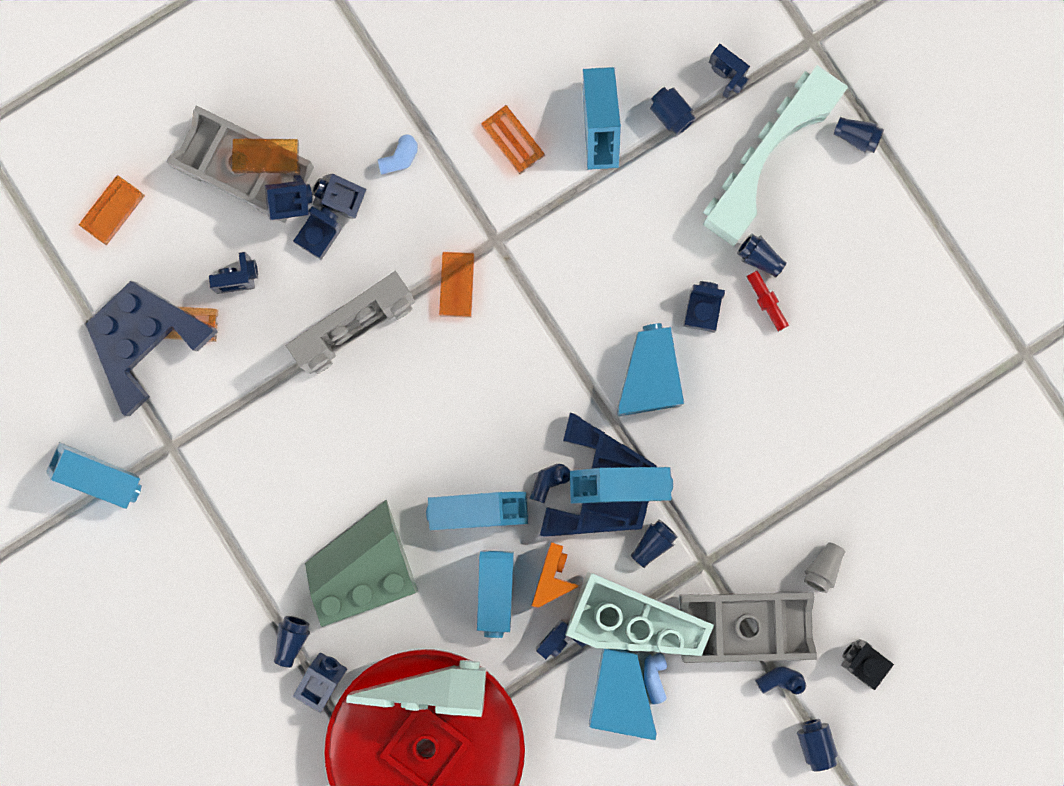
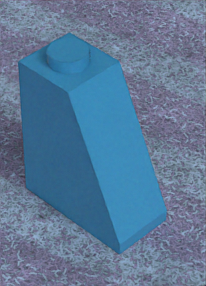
(601, 118)
(652, 373)
(93, 476)
(621, 485)
(477, 510)
(495, 593)
(621, 696)

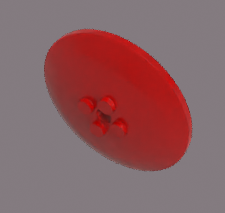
(380, 743)

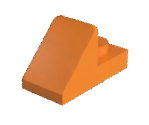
(548, 585)

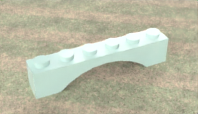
(810, 105)

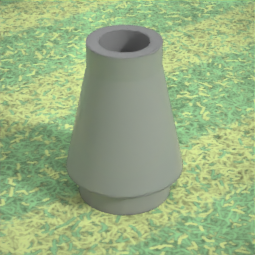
(824, 569)

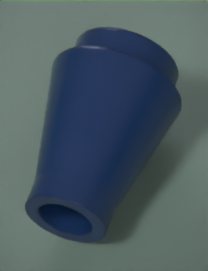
(860, 134)
(760, 254)
(654, 543)
(290, 639)

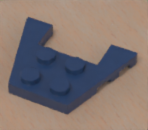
(131, 329)
(598, 516)

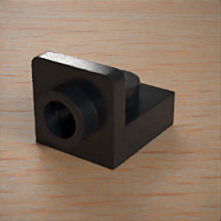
(866, 663)

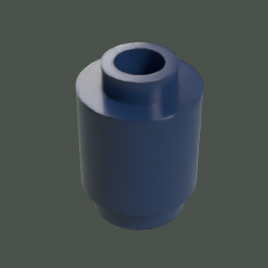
(672, 110)
(817, 745)

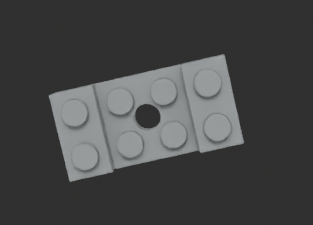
(208, 158)
(313, 347)
(781, 621)

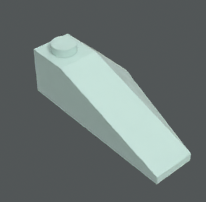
(626, 620)
(449, 689)

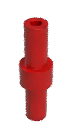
(767, 300)

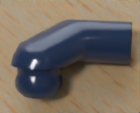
(548, 478)
(784, 678)

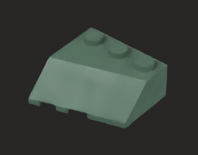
(360, 569)

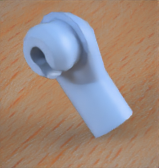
(402, 157)
(651, 677)

